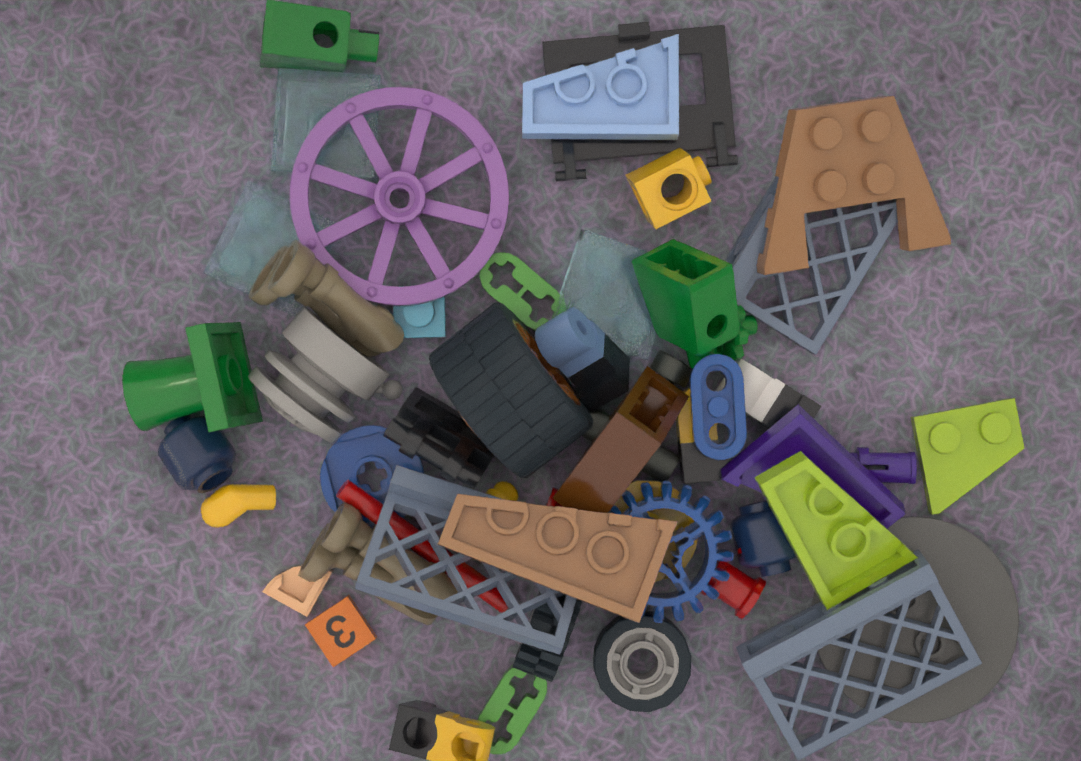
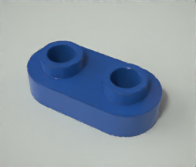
(718, 407)

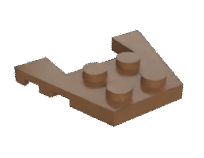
(843, 159)

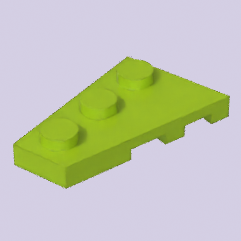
(829, 530)

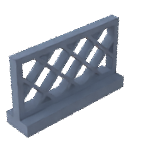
(752, 241)
(431, 501)
(818, 627)

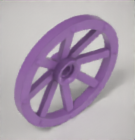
(425, 104)

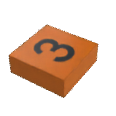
(341, 630)

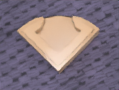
(296, 591)

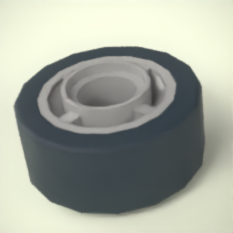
(637, 690)

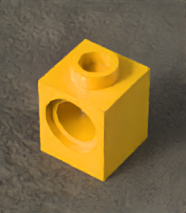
(648, 180)

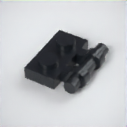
(439, 437)

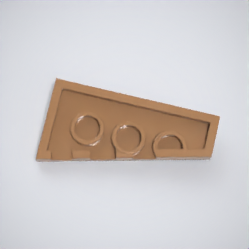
(576, 552)

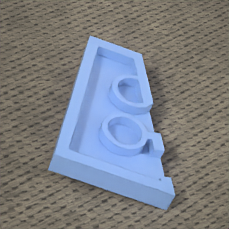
(612, 99)

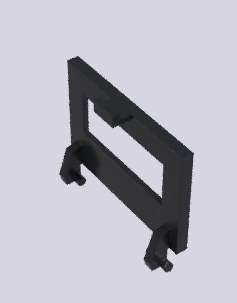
(700, 125)

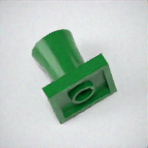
(206, 380)

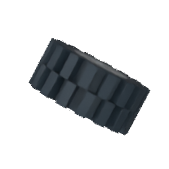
(539, 661)

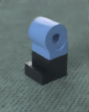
(585, 357)

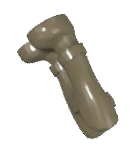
(339, 306)
(344, 546)

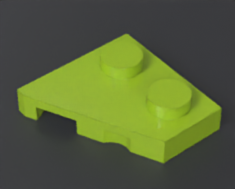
(964, 448)

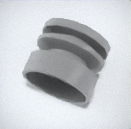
(317, 377)

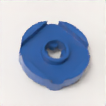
(348, 459)

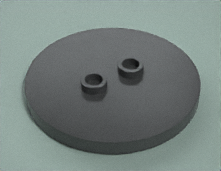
(983, 604)

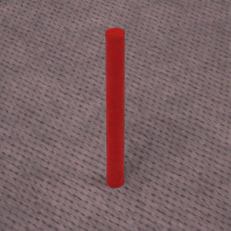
(371, 509)

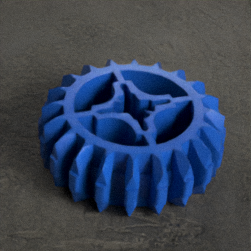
(702, 526)

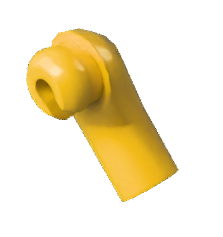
(234, 500)

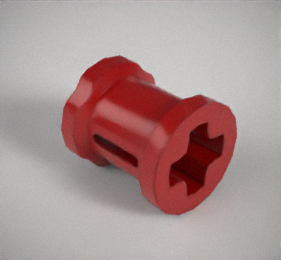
(739, 591)

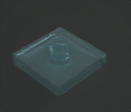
(303, 101)

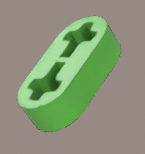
(524, 276)
(521, 714)

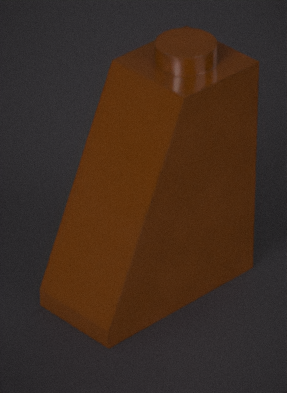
(623, 445)

